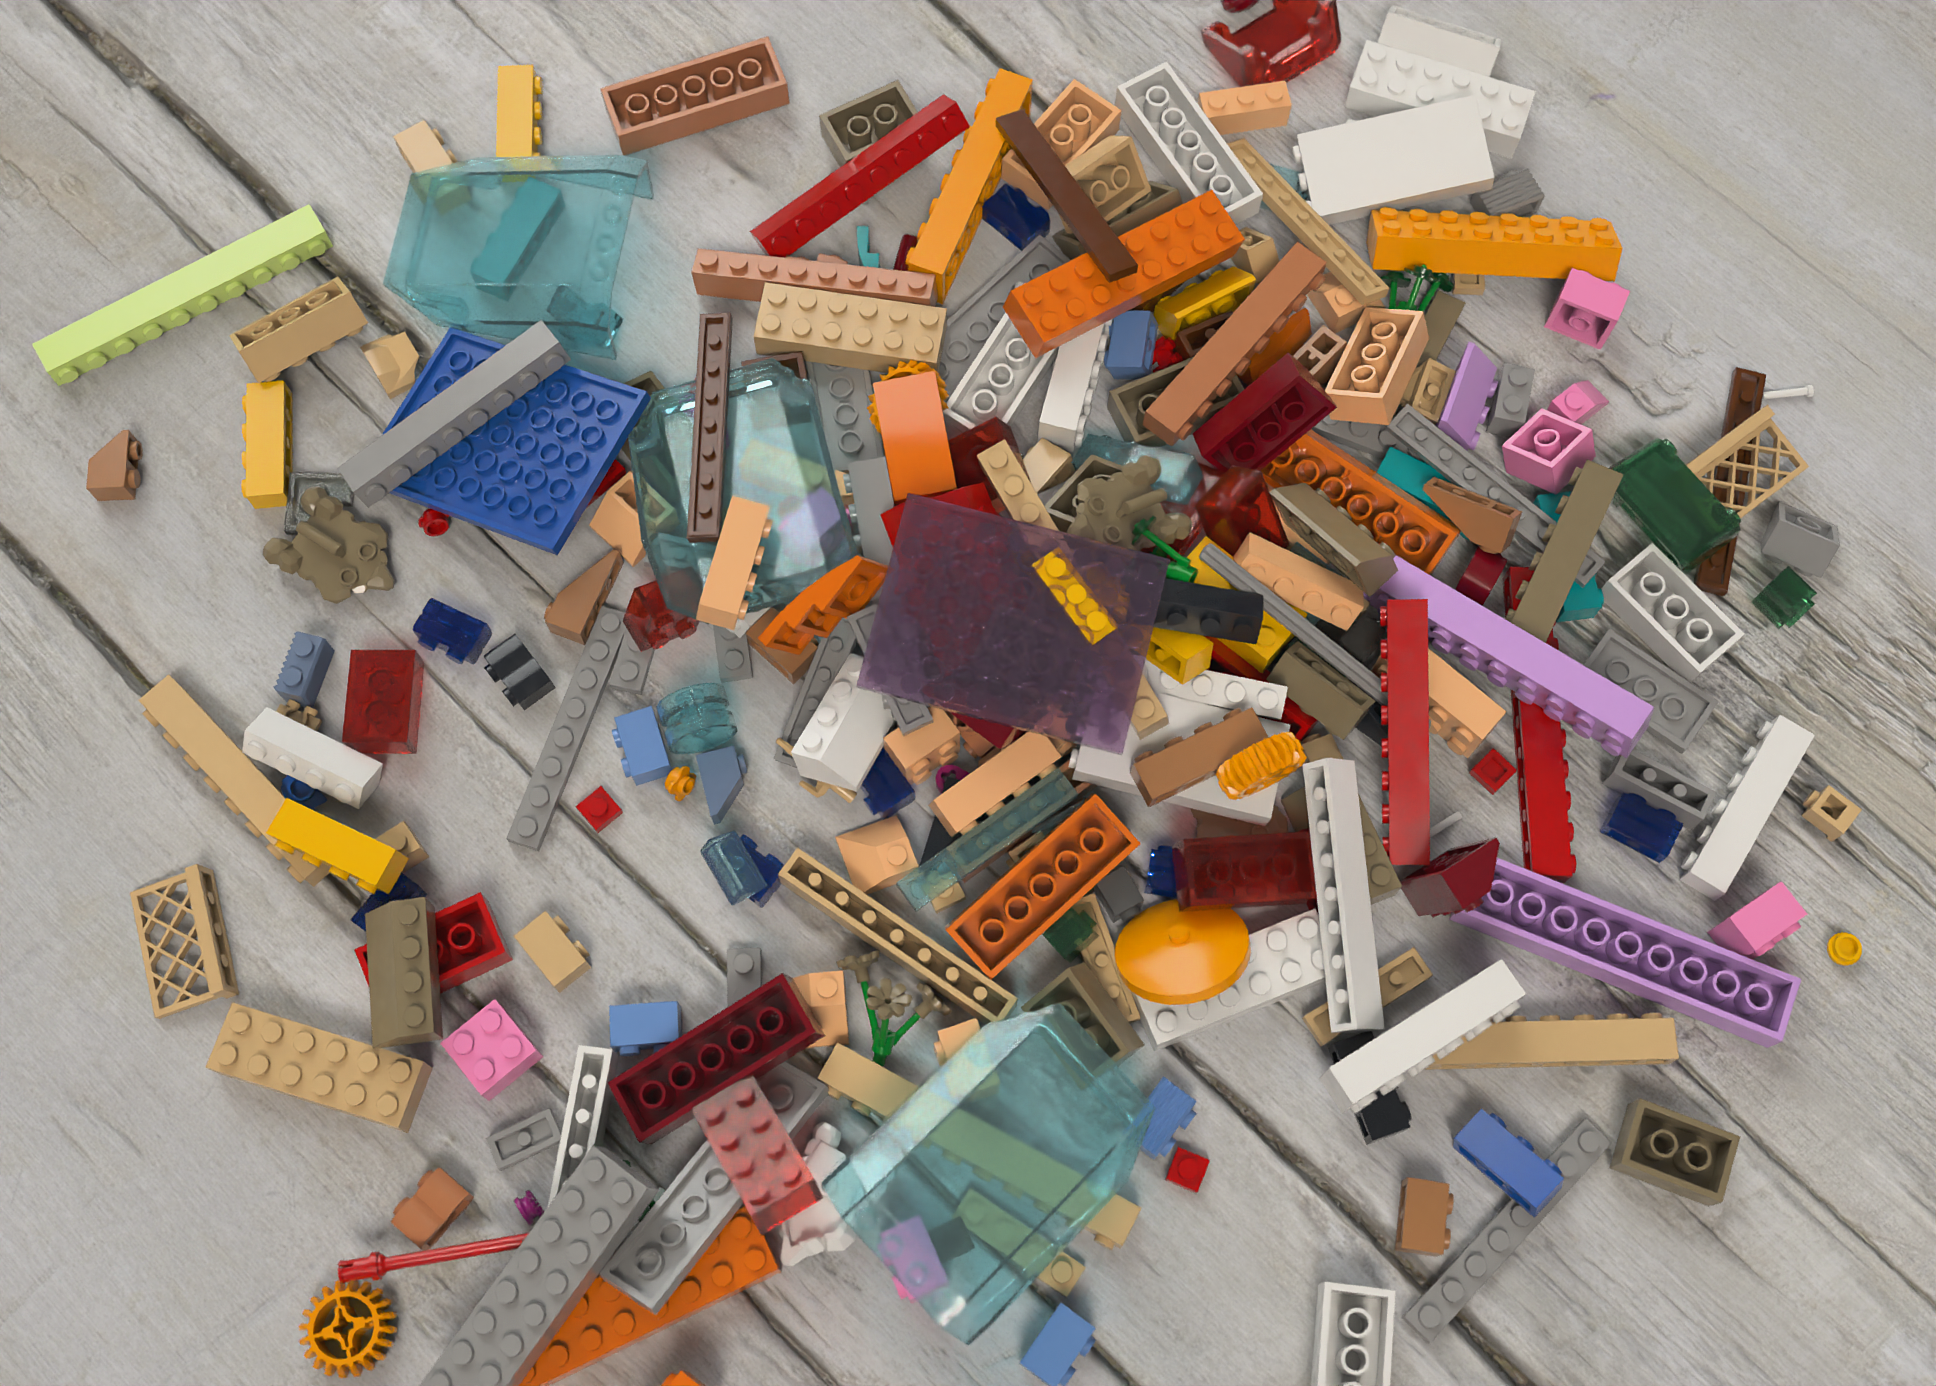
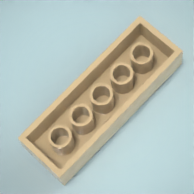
(848, 329)
(319, 1067)

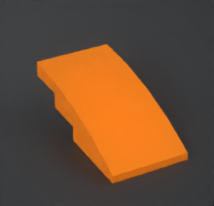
(914, 436)
(824, 604)

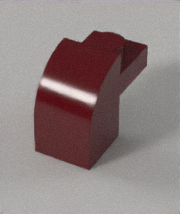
(1481, 575)

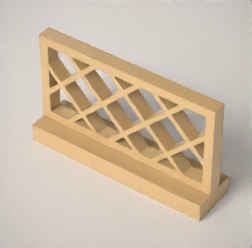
(1739, 439)
(211, 935)

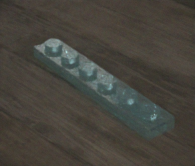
(986, 839)

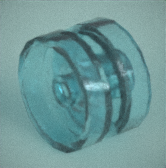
(696, 718)

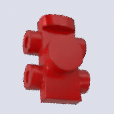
(1164, 354)

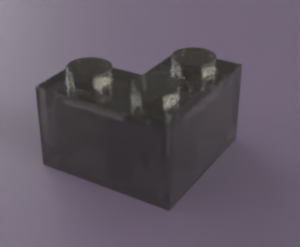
(1360, 640)

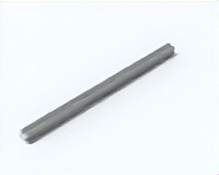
(1295, 623)

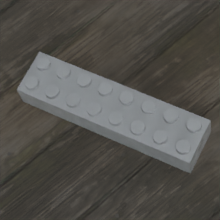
(546, 1275)

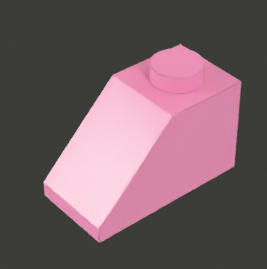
(1578, 402)

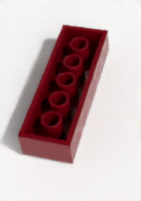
(726, 1048)

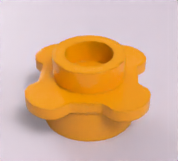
(680, 782)

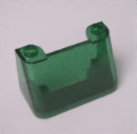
(1673, 505)

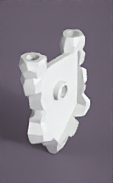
(820, 1223)

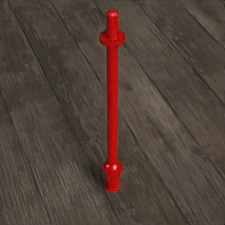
(377, 1264)

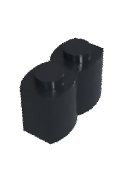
(519, 672)

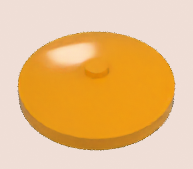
(1182, 954)

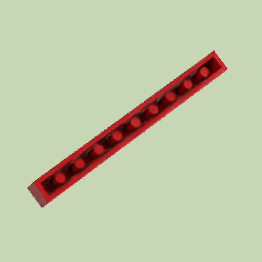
(1540, 772)

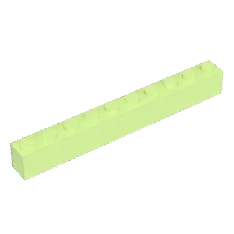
(182, 295)

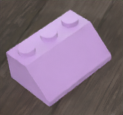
(1467, 397)

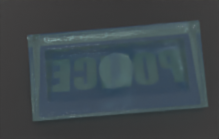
(732, 867)

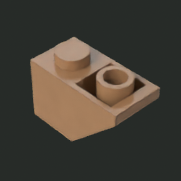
(114, 469)

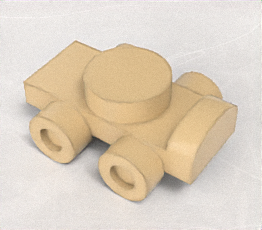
(307, 717)

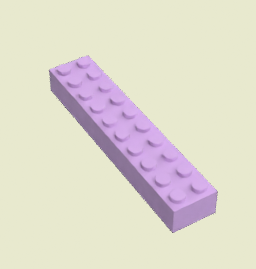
(1522, 662)
(1635, 954)

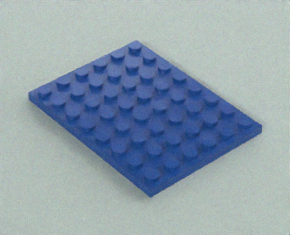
(533, 461)

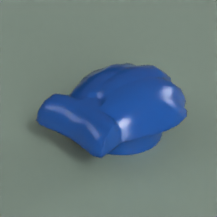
(301, 793)

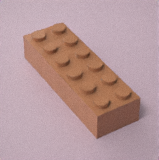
(695, 95)

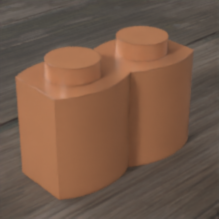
(431, 1209)

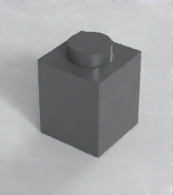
(1119, 895)

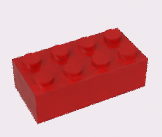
(466, 942)

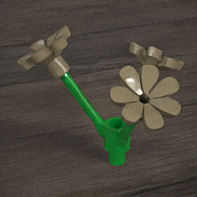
(889, 1002)

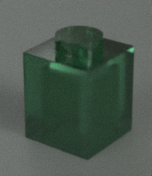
(1071, 933)

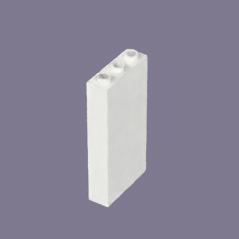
(1395, 160)
(1184, 717)

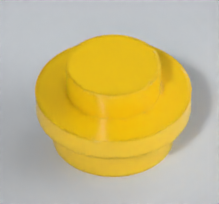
(1844, 949)

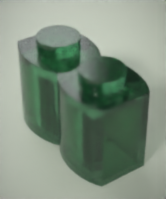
(1785, 599)

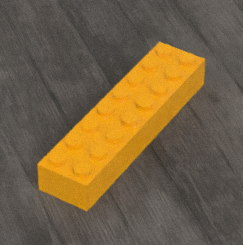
(969, 185)
(1492, 244)

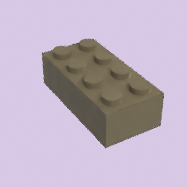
(1130, 401)

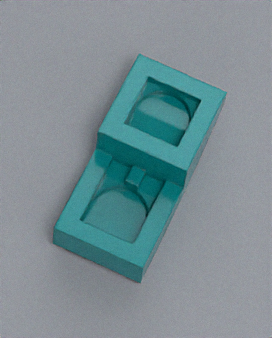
(863, 241)

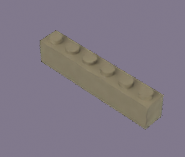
(1565, 549)

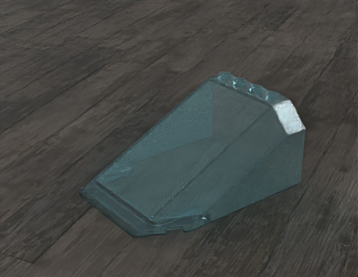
(518, 244)
(772, 458)
(993, 1166)

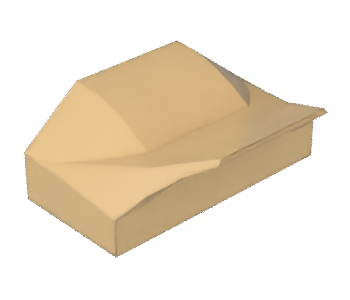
(393, 362)
(1429, 389)

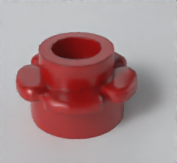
(433, 522)

